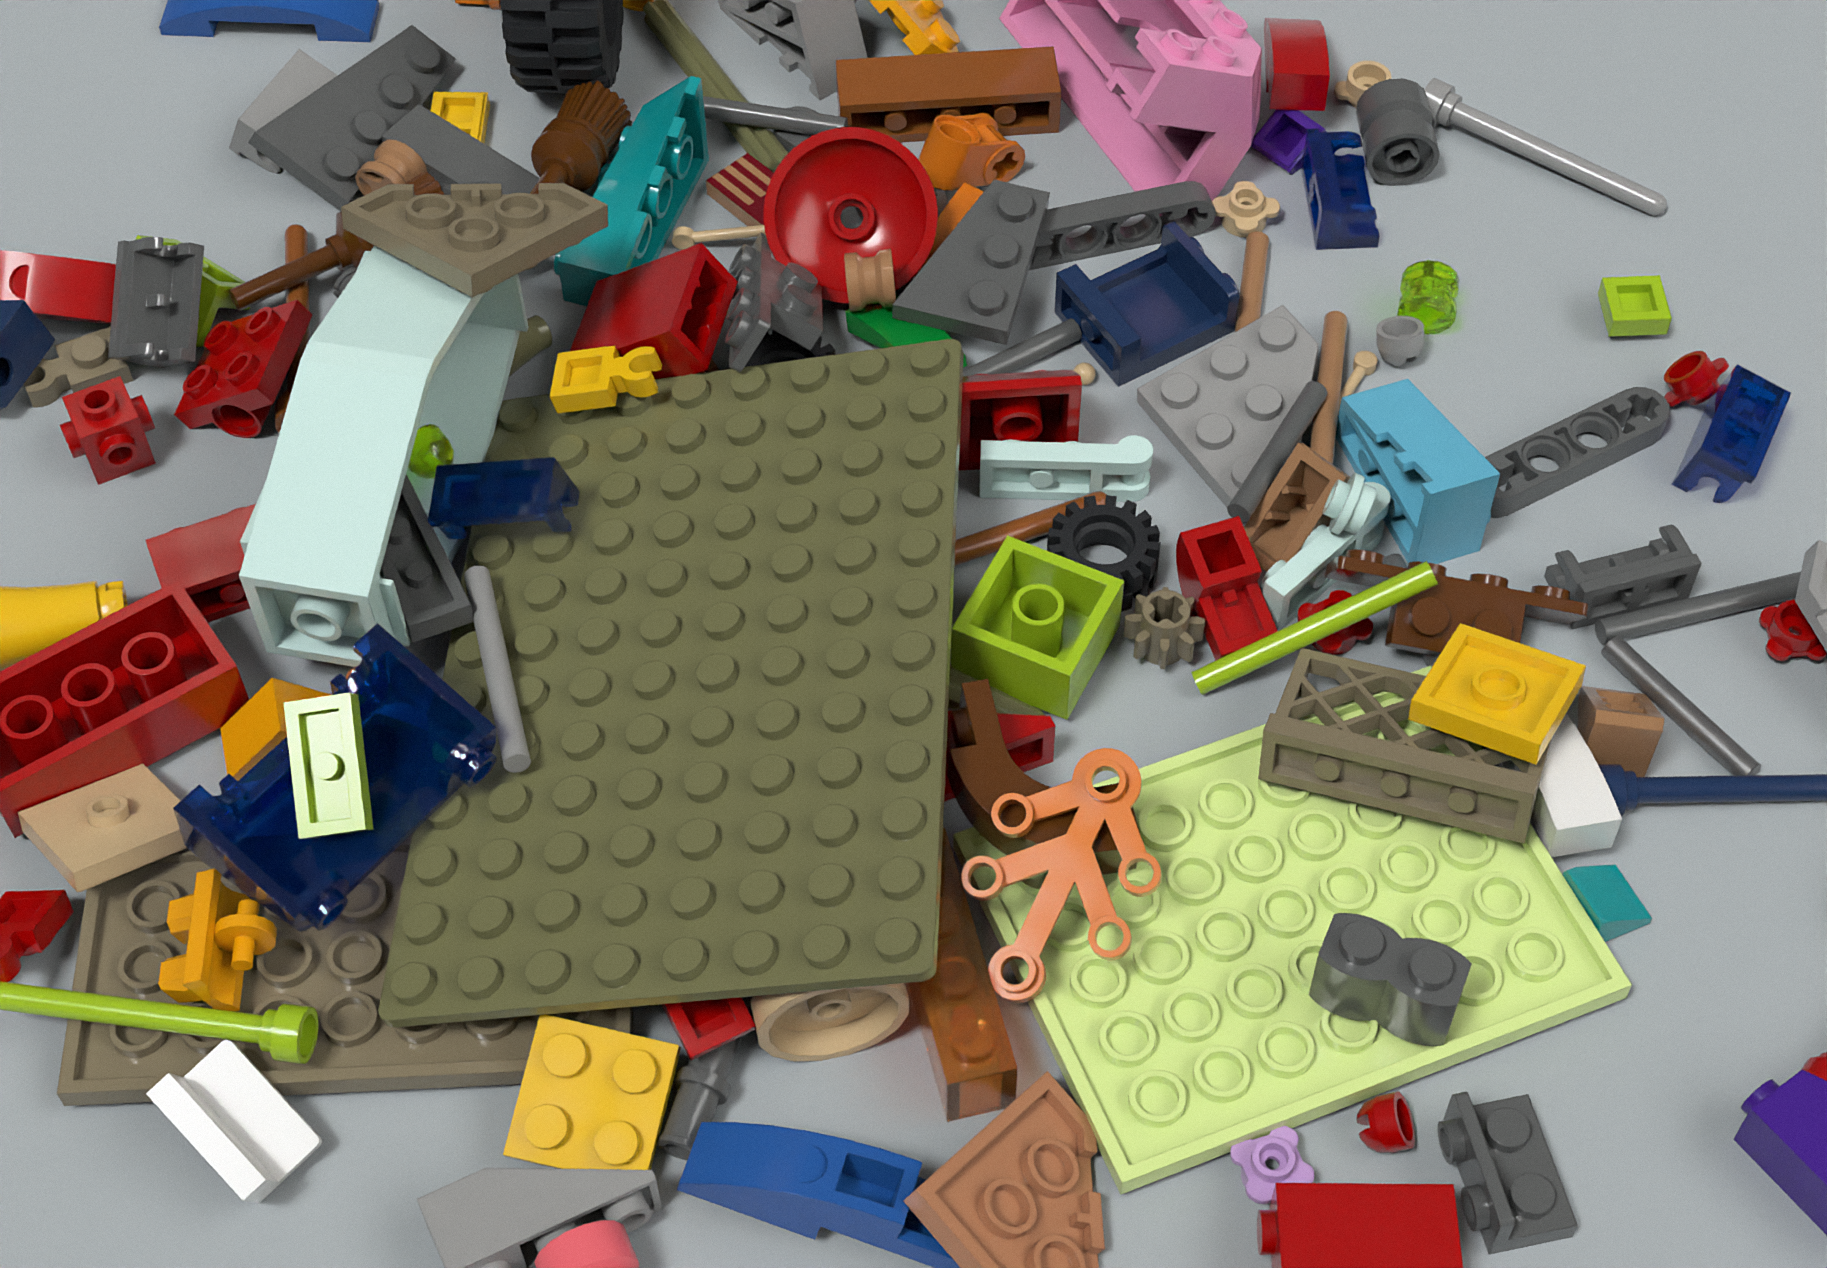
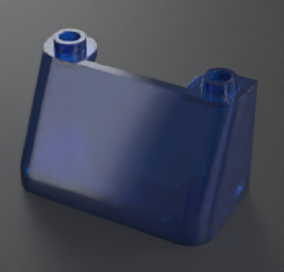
(418, 753)

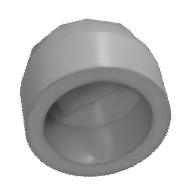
(1400, 339)

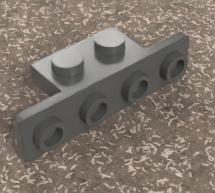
(771, 298)

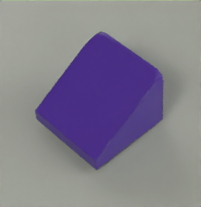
(1284, 138)

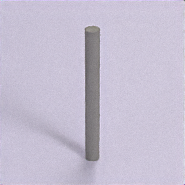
(497, 670)

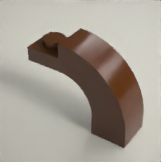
(984, 771)

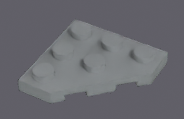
(1233, 398)

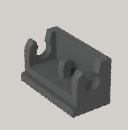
(156, 302)
(1628, 578)

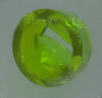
(429, 451)

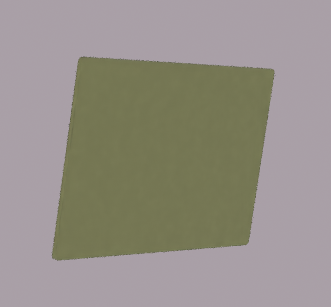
(714, 700)

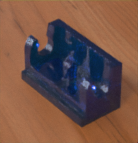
(1337, 192)
(1733, 433)
(501, 494)

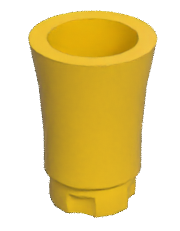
(46, 614)

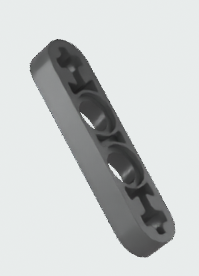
(1180, 202)
(1573, 457)

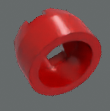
(1389, 1123)

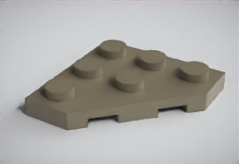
(476, 231)

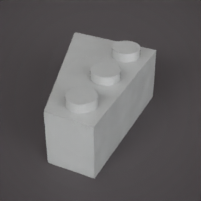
(805, 32)

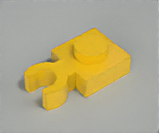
(596, 375)

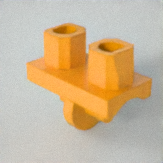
(221, 943)

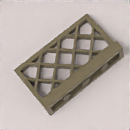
(1392, 773)

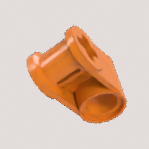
(969, 152)

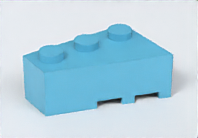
(1433, 473)

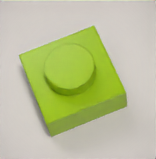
(1634, 305)

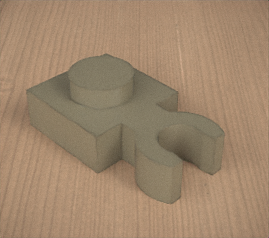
(78, 366)

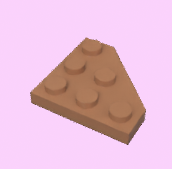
(1019, 1189)

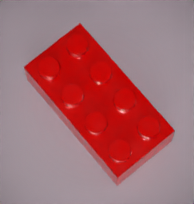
(112, 699)

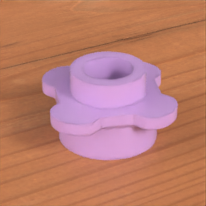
(1257, 1177)

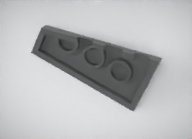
(343, 121)

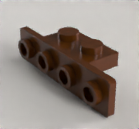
(1482, 602)

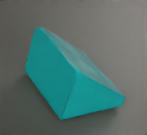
(1607, 899)

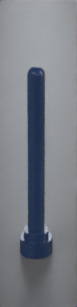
(1634, 790)

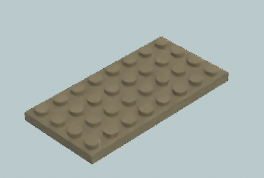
(328, 969)

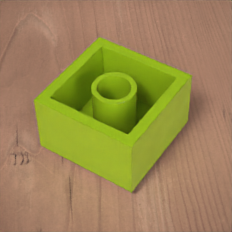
(1037, 626)

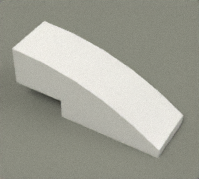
(1573, 800)

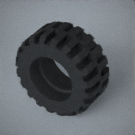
(562, 42)

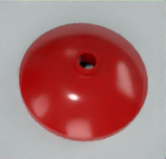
(845, 171)

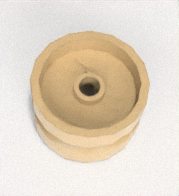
(828, 1021)

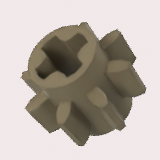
(1164, 627)

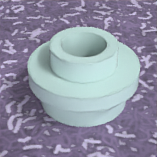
(1349, 504)

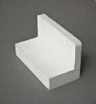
(237, 1121)

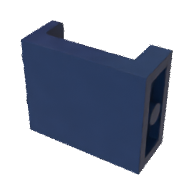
(1149, 307)

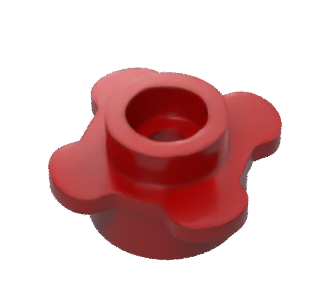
(1693, 378)
(1344, 639)
(1782, 643)

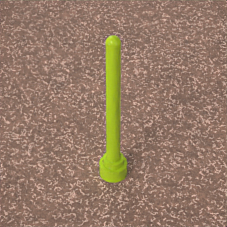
(285, 1032)

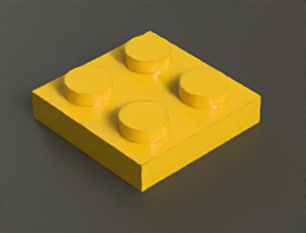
(1497, 693)
(591, 1097)

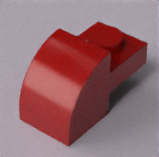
(1222, 576)

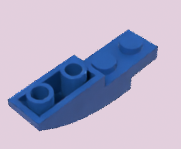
(811, 1183)

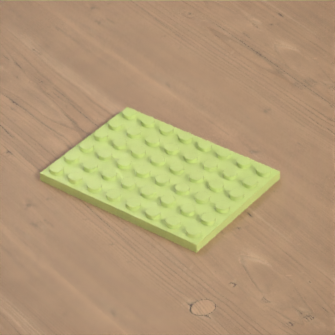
(1210, 1010)

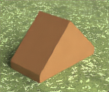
(1292, 506)
(1619, 727)

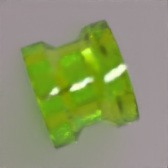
(1429, 295)

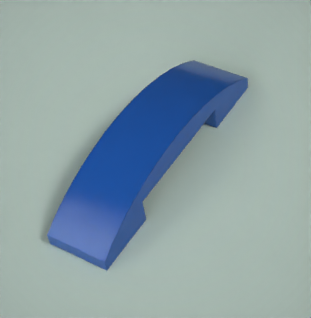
(332, 18)

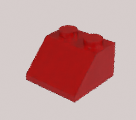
(1018, 407)

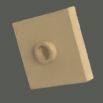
(106, 827)

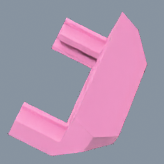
(1153, 82)

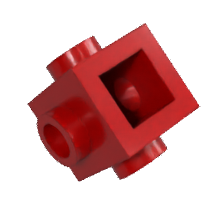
(108, 429)

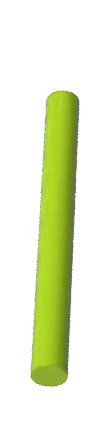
(1314, 628)

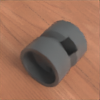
(1397, 132)

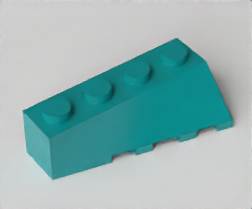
(644, 190)

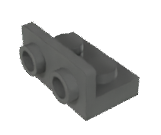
(1506, 1173)

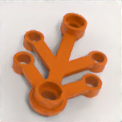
(1068, 861)

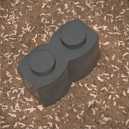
(1399, 982)

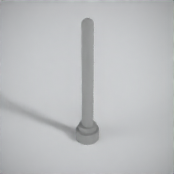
(1448, 108)

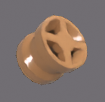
(392, 164)
(870, 280)

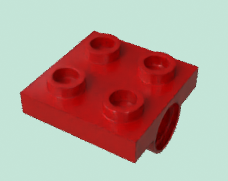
(243, 370)

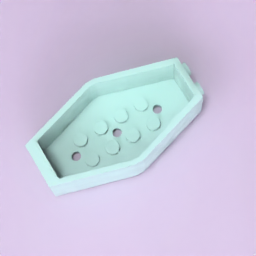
(377, 369)

